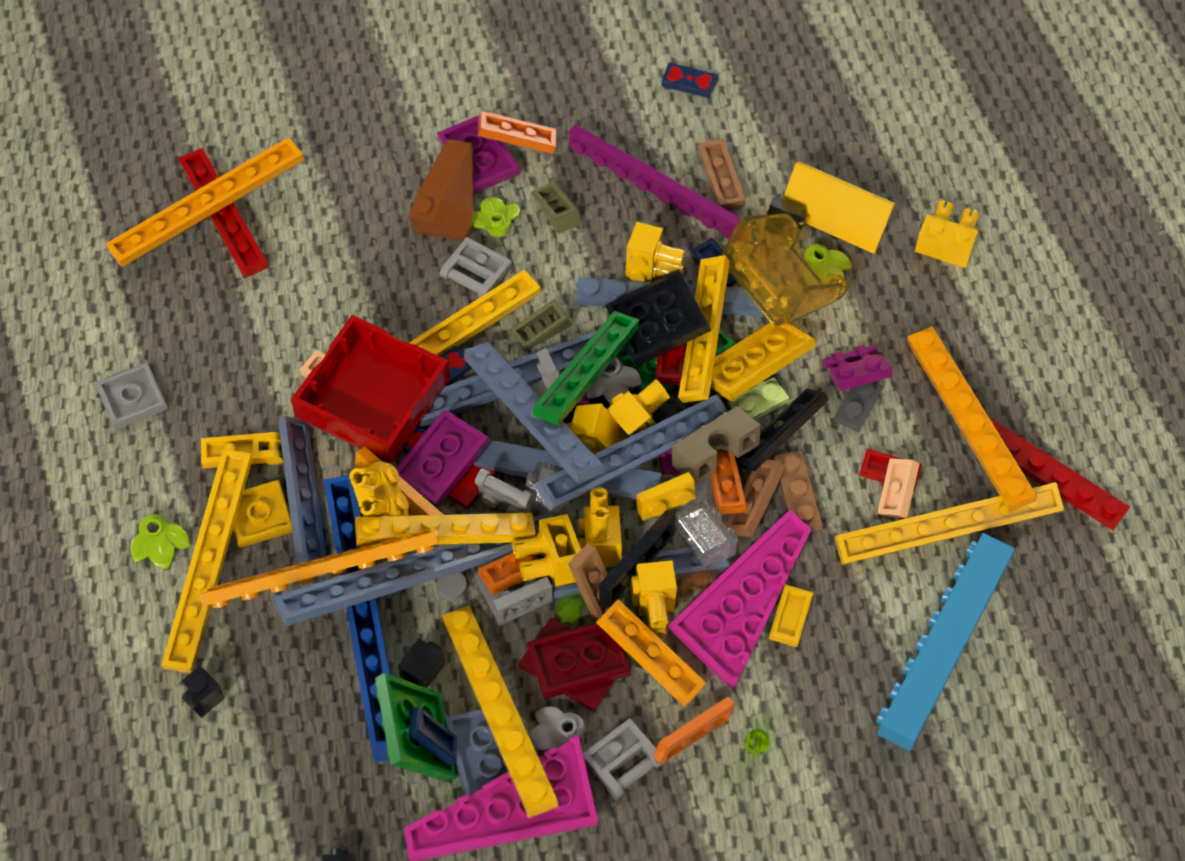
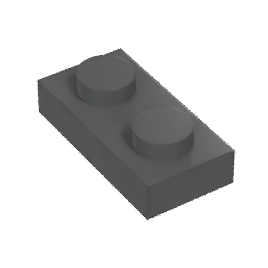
(858, 405)

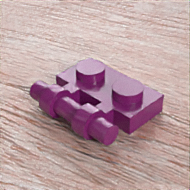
(857, 367)

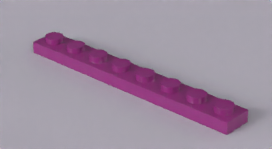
(651, 180)

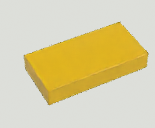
(790, 615)

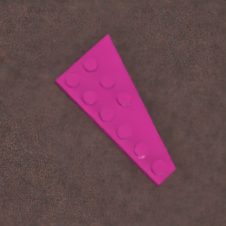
(733, 610)
(498, 816)

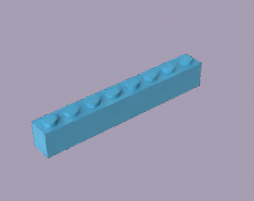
(945, 643)

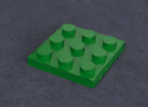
(395, 700)

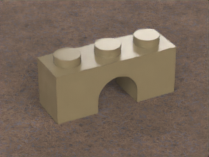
(730, 432)

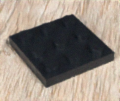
(665, 315)

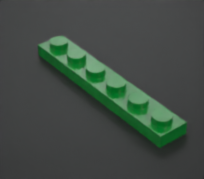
(585, 368)

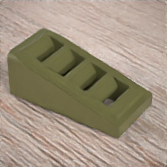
(563, 220)
(534, 319)

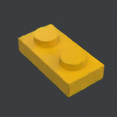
(665, 496)

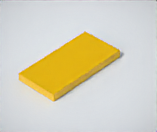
(839, 207)
(758, 358)

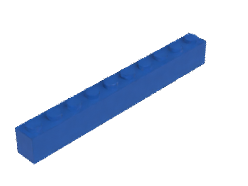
(362, 617)

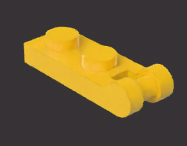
(249, 443)

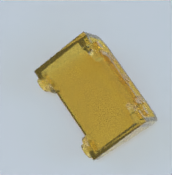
(775, 273)

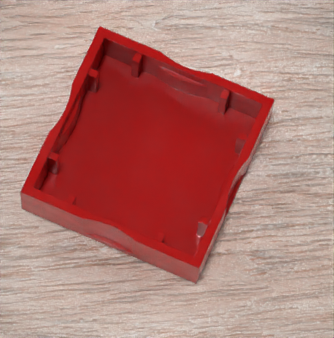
(371, 389)

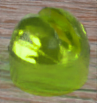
(762, 744)

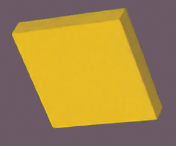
(262, 514)

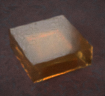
(694, 582)

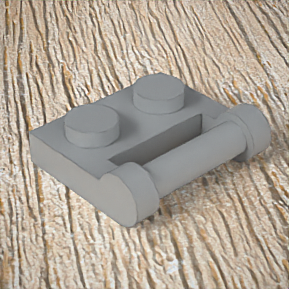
(479, 261)
(503, 495)
(615, 751)

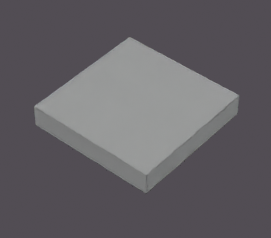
(131, 396)

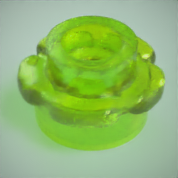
(568, 609)

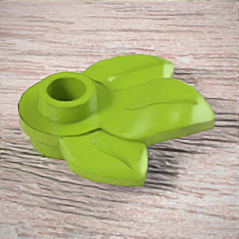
(495, 216)
(831, 262)
(158, 545)

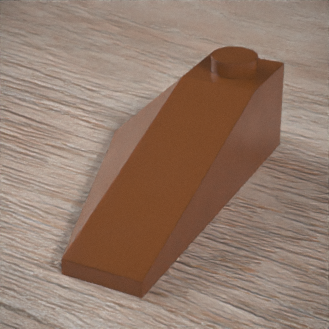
(446, 196)

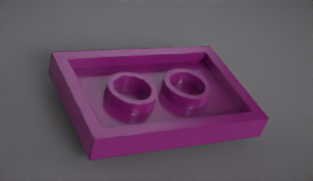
(490, 157)
(442, 457)

